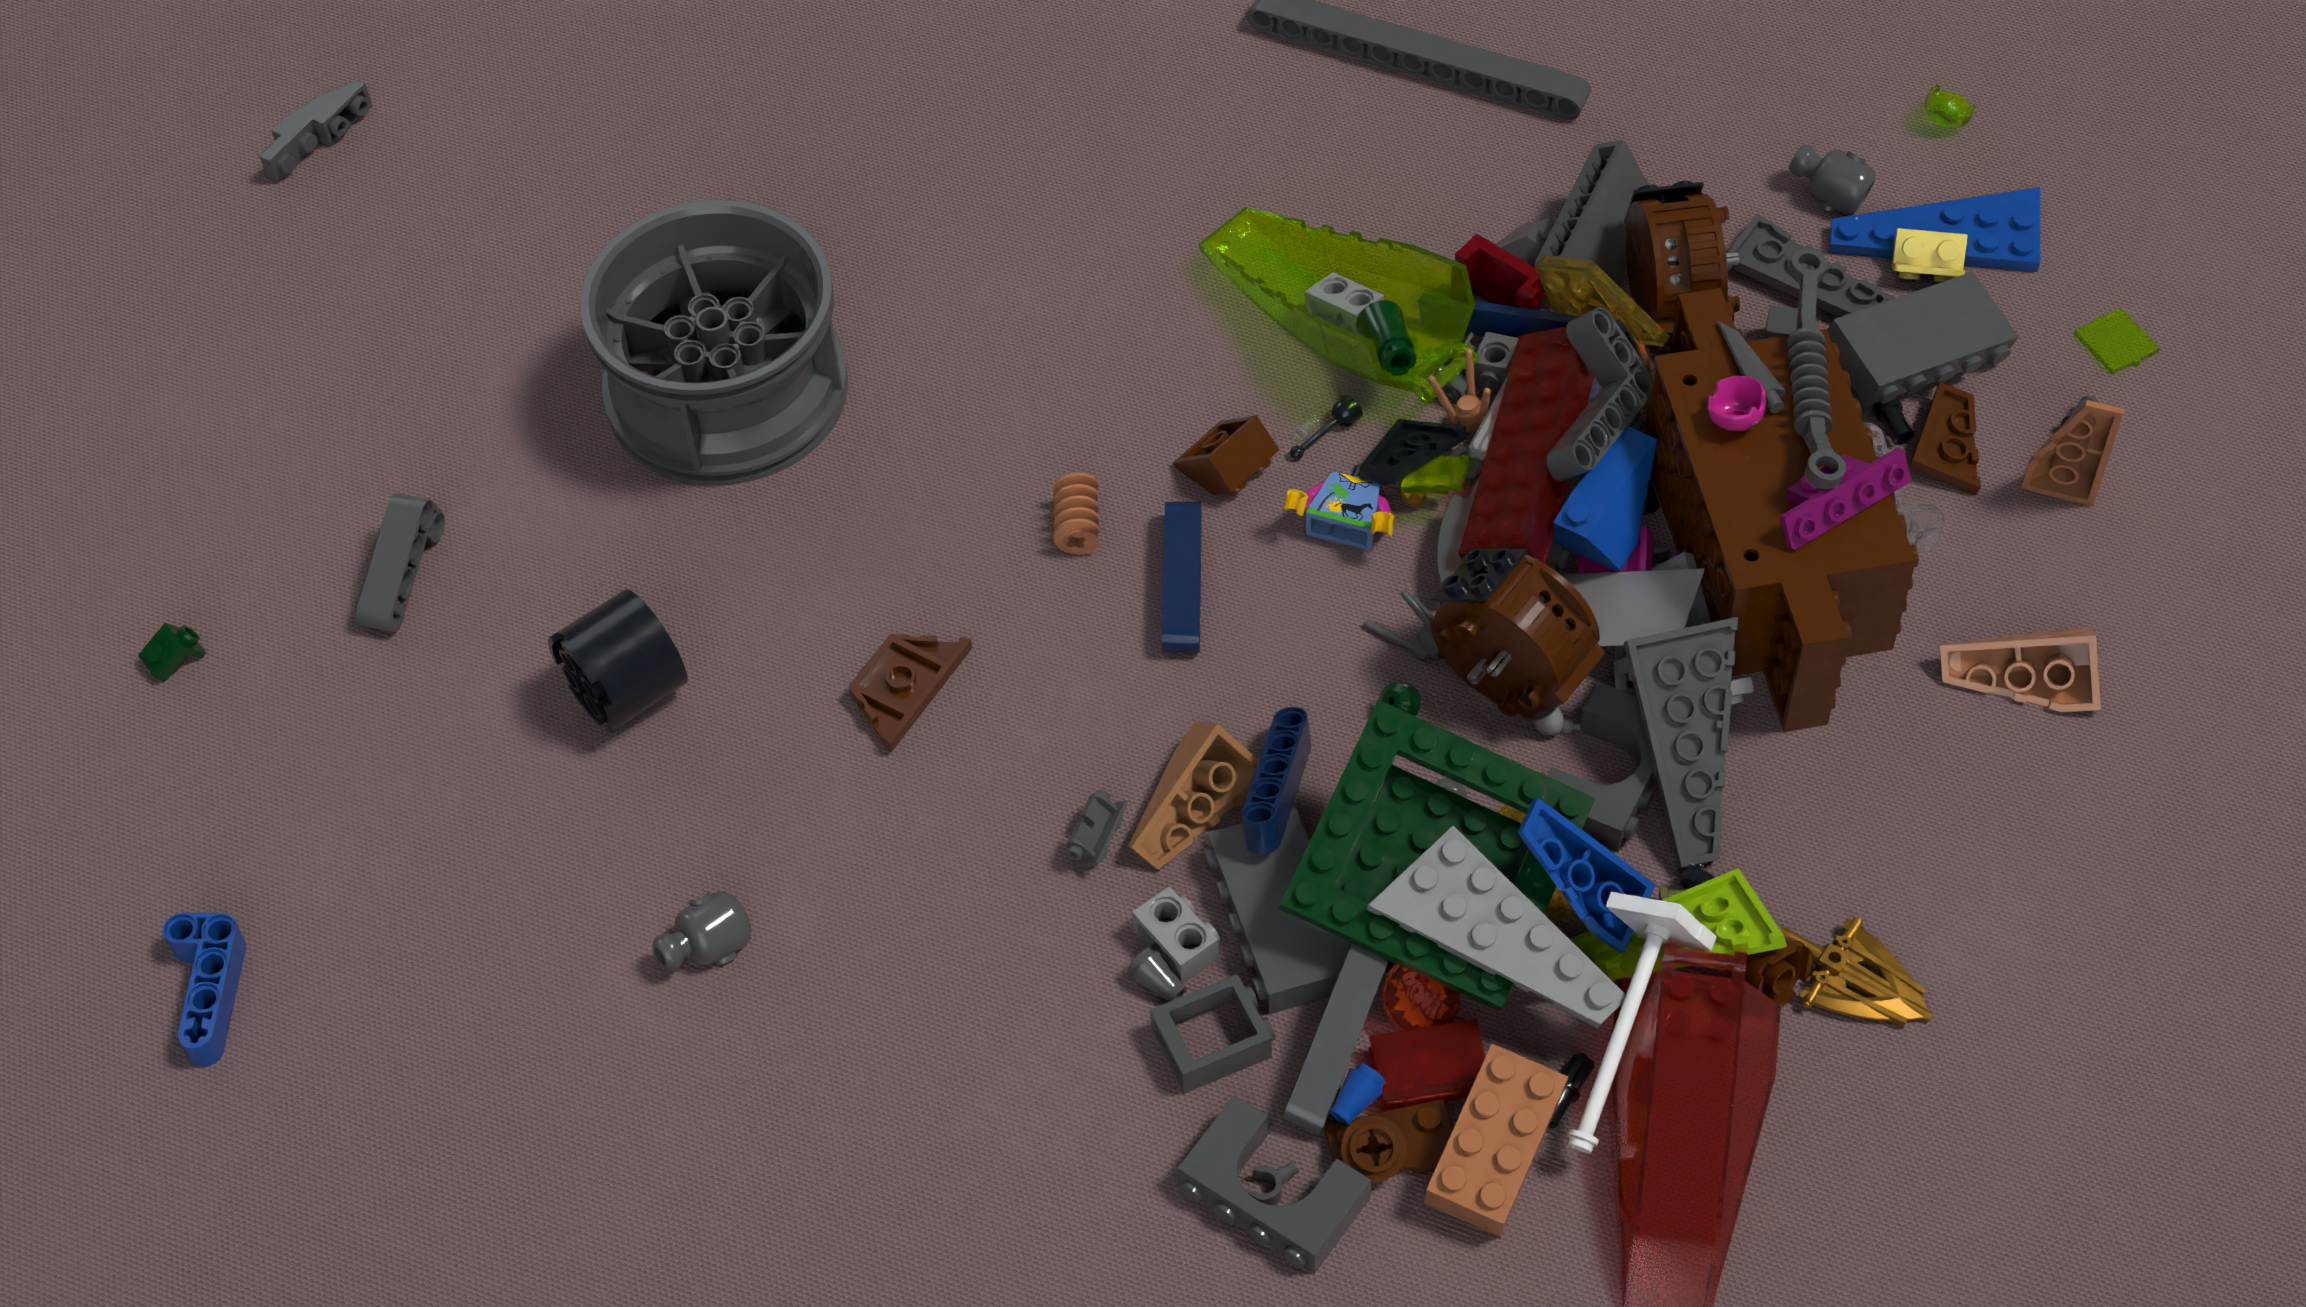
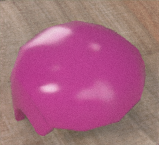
(1737, 403)

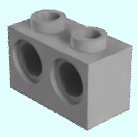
(1339, 300)
(1174, 935)

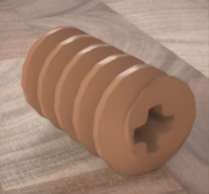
(1076, 513)

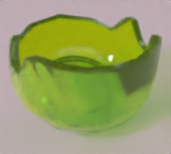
(1948, 108)

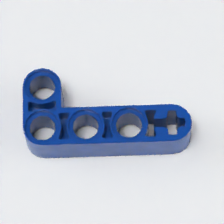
(208, 955)

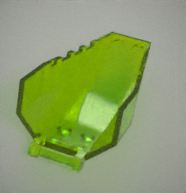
(1281, 257)

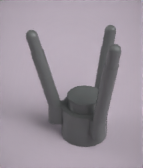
(1427, 645)

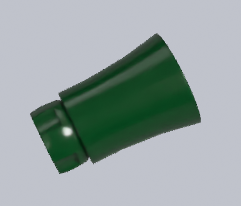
(1385, 325)

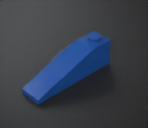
(1609, 502)
(1583, 871)

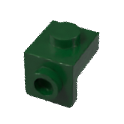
(169, 649)

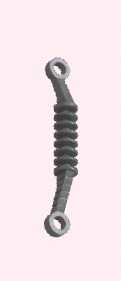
(1810, 374)

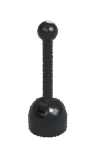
(1344, 413)

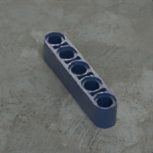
(1182, 577)
(1276, 780)

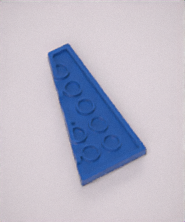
(1999, 228)

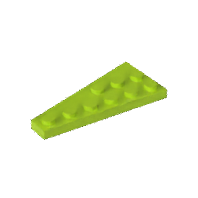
(1721, 904)

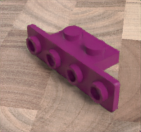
(1861, 487)

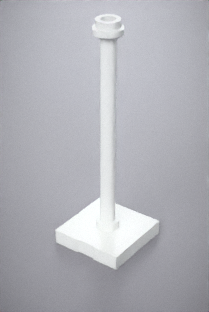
(1657, 923)

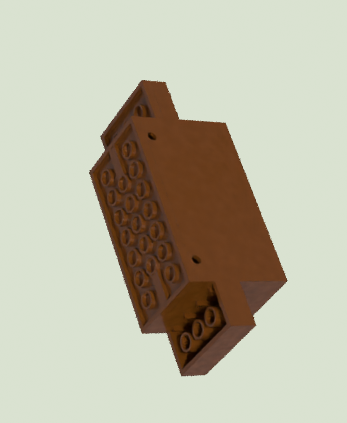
(1725, 504)

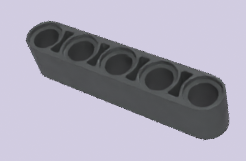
(1335, 1039)

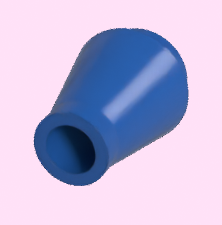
(1358, 1091)

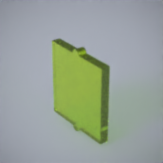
(2116, 341)
(1438, 475)

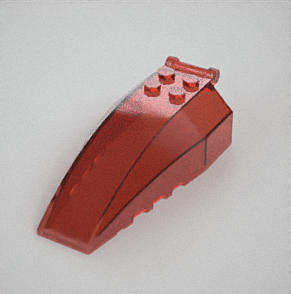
(1687, 1124)

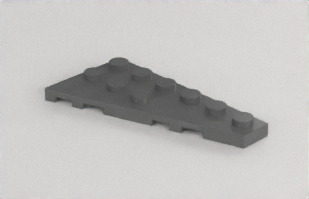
(1686, 713)

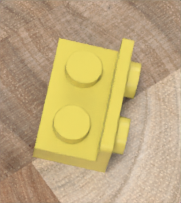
(1929, 253)

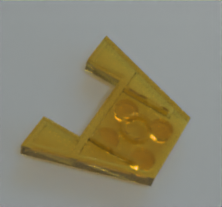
(1581, 286)

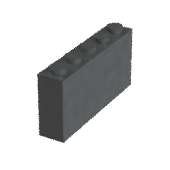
(1595, 210)
(1921, 339)
(1287, 955)

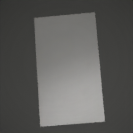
(1638, 601)

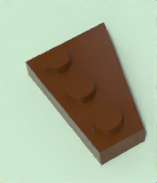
(1947, 440)
(1423, 1126)

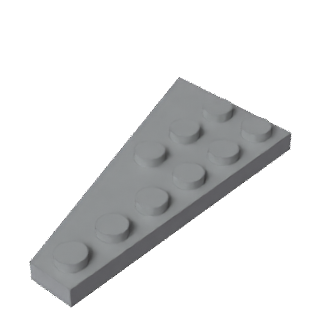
(1485, 919)

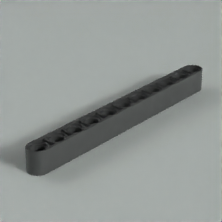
(1423, 55)

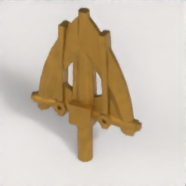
(1892, 998)

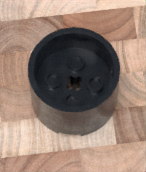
(618, 660)

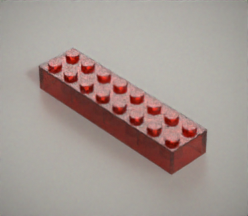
(1515, 489)

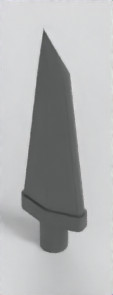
(1751, 365)

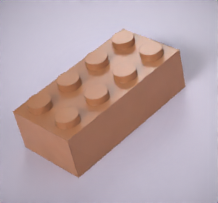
(1495, 1140)

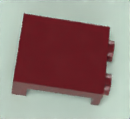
(1500, 275)

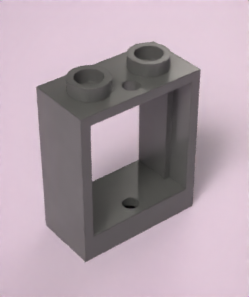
(1221, 1063)

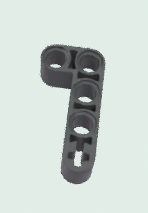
(396, 559)

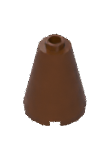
(1778, 970)

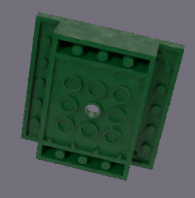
(1390, 817)

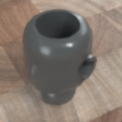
(1836, 181)
(705, 932)

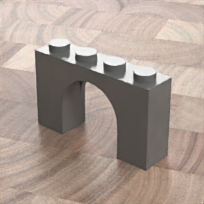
(1618, 720)
(1300, 1231)

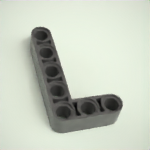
(1623, 393)

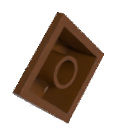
(1228, 455)

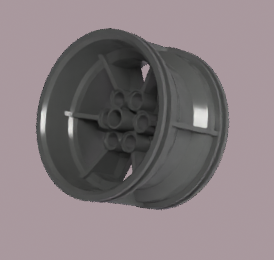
(730, 388)

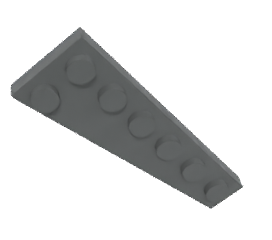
(1765, 257)

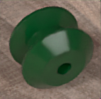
(1402, 697)

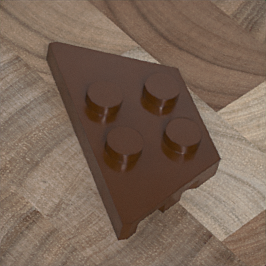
(904, 680)

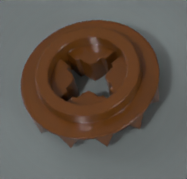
(1385, 1133)

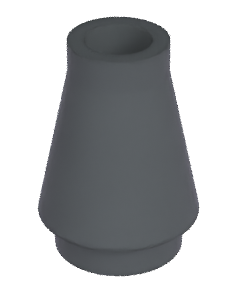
(1156, 975)

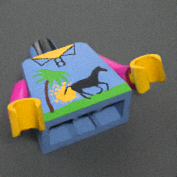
(1343, 509)

